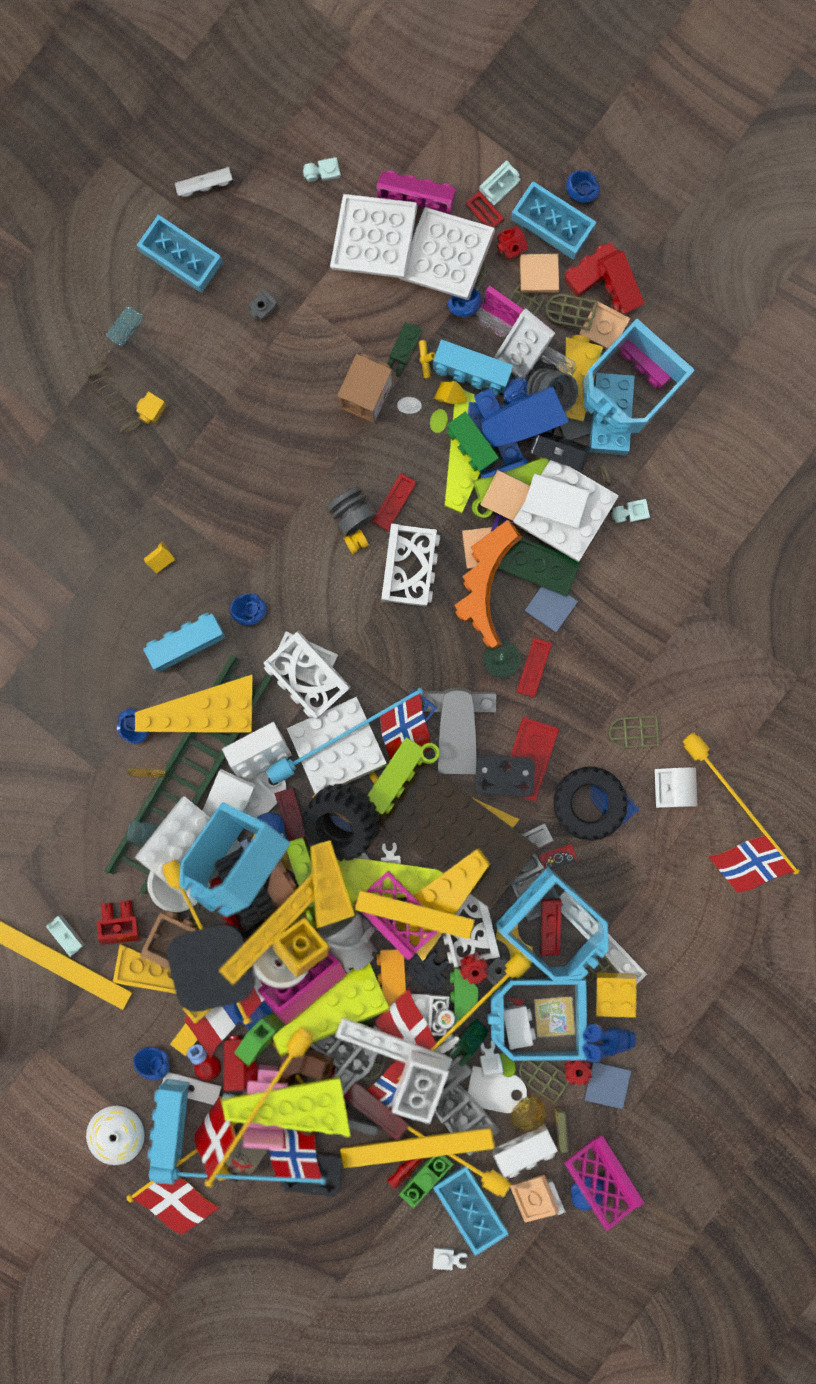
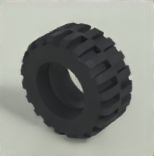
(351, 805)
(595, 829)
(261, 905)

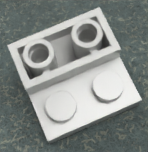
(676, 787)
(428, 1006)

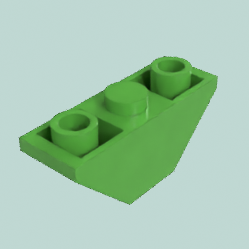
(464, 995)
(259, 1038)
(425, 1179)

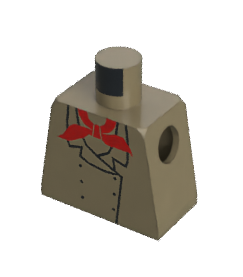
(244, 1159)

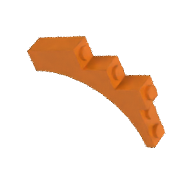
(489, 553)

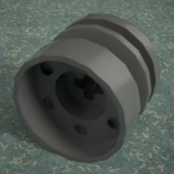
(563, 383)
(350, 509)

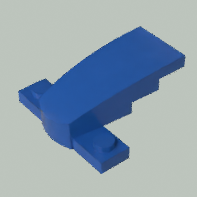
(518, 419)

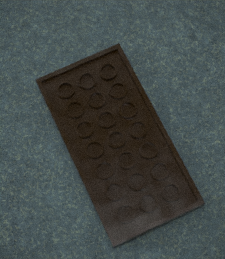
(449, 825)

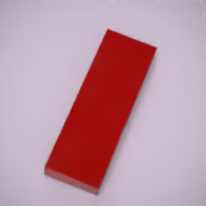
(394, 502)
(534, 667)
(550, 927)

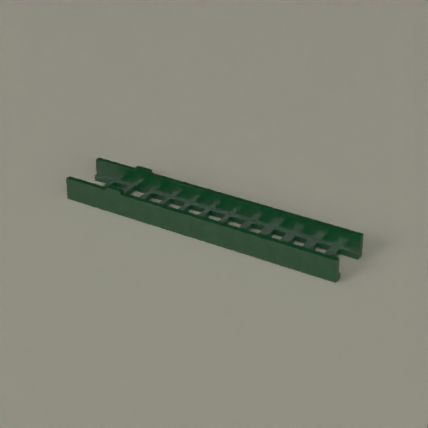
(172, 764)

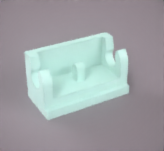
(500, 183)
(65, 935)

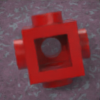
(511, 242)
(473, 968)
(570, 1069)

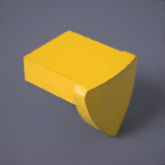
(450, 393)
(159, 558)

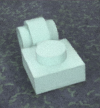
(327, 169)
(635, 510)

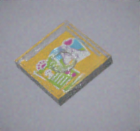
(554, 1016)

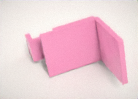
(257, 1134)

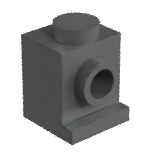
(262, 313)
(497, 962)

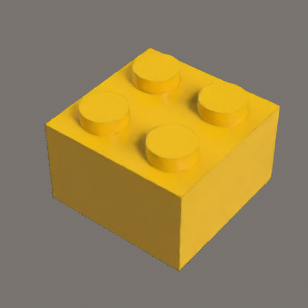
(300, 947)
(616, 995)

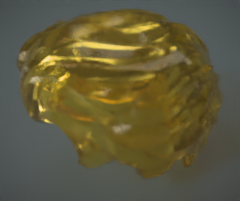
(528, 1114)

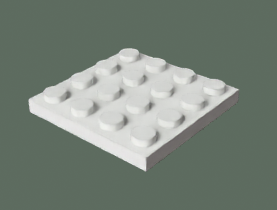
(373, 236)
(447, 253)
(565, 538)
(344, 759)
(174, 840)

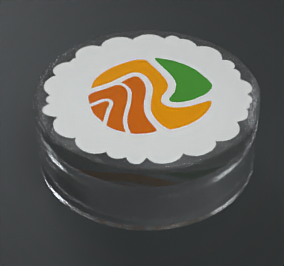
(445, 1018)

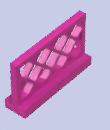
(501, 306)
(388, 928)
(623, 1186)

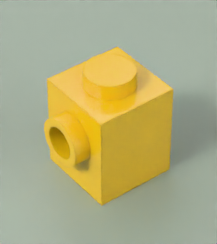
(150, 408)

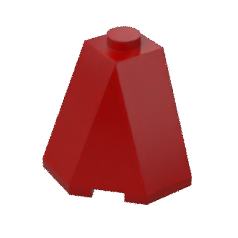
(235, 1070)

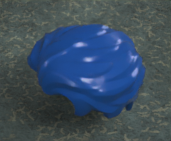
(582, 186)
(464, 307)
(515, 390)
(248, 609)
(126, 727)
(274, 822)
(151, 1063)
(578, 1197)

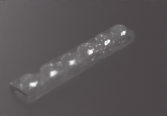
(502, 329)

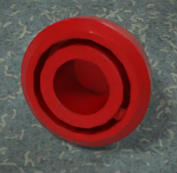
(208, 1069)

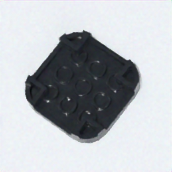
(195, 966)

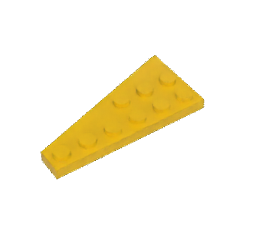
(213, 710)
(447, 894)

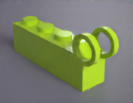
(522, 473)
(397, 772)
(300, 859)

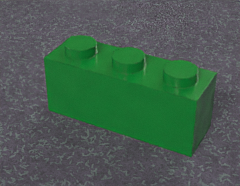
(472, 443)

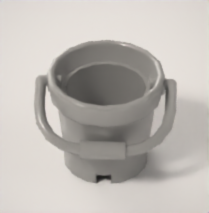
(349, 941)

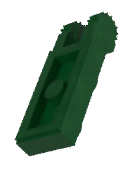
(404, 346)
(470, 1041)

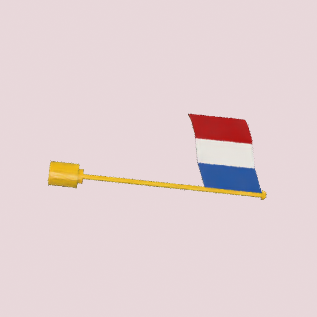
(216, 1027)

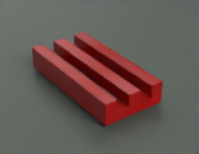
(500, 219)

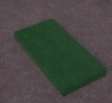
(540, 566)

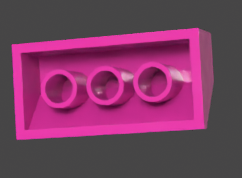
(410, 189)
(291, 1001)

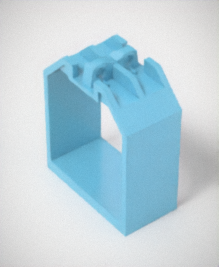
(659, 353)
(248, 873)
(588, 952)
(496, 1019)

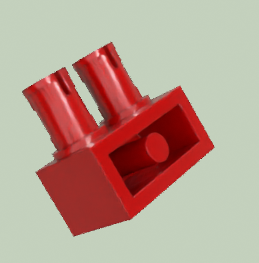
(119, 929)

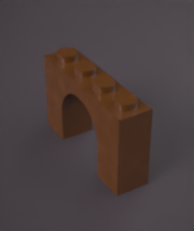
(311, 1064)

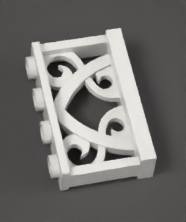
(396, 542)
(306, 648)
(486, 941)

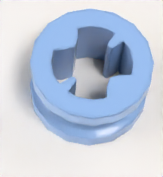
(194, 1050)

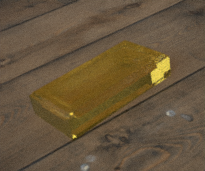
(142, 772)

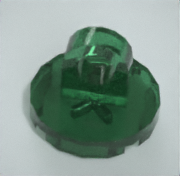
(502, 661)

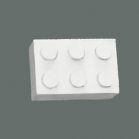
(257, 752)
(420, 1087)
(524, 1151)

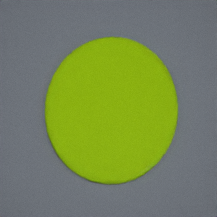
(438, 421)
(507, 1065)

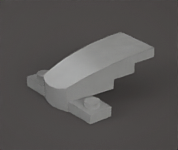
(457, 726)
(540, 837)
(350, 1058)
(457, 1107)

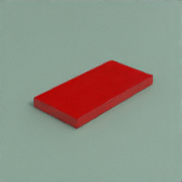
(535, 742)

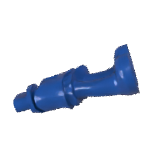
(614, 1042)

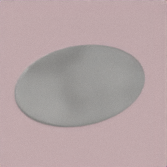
(409, 405)

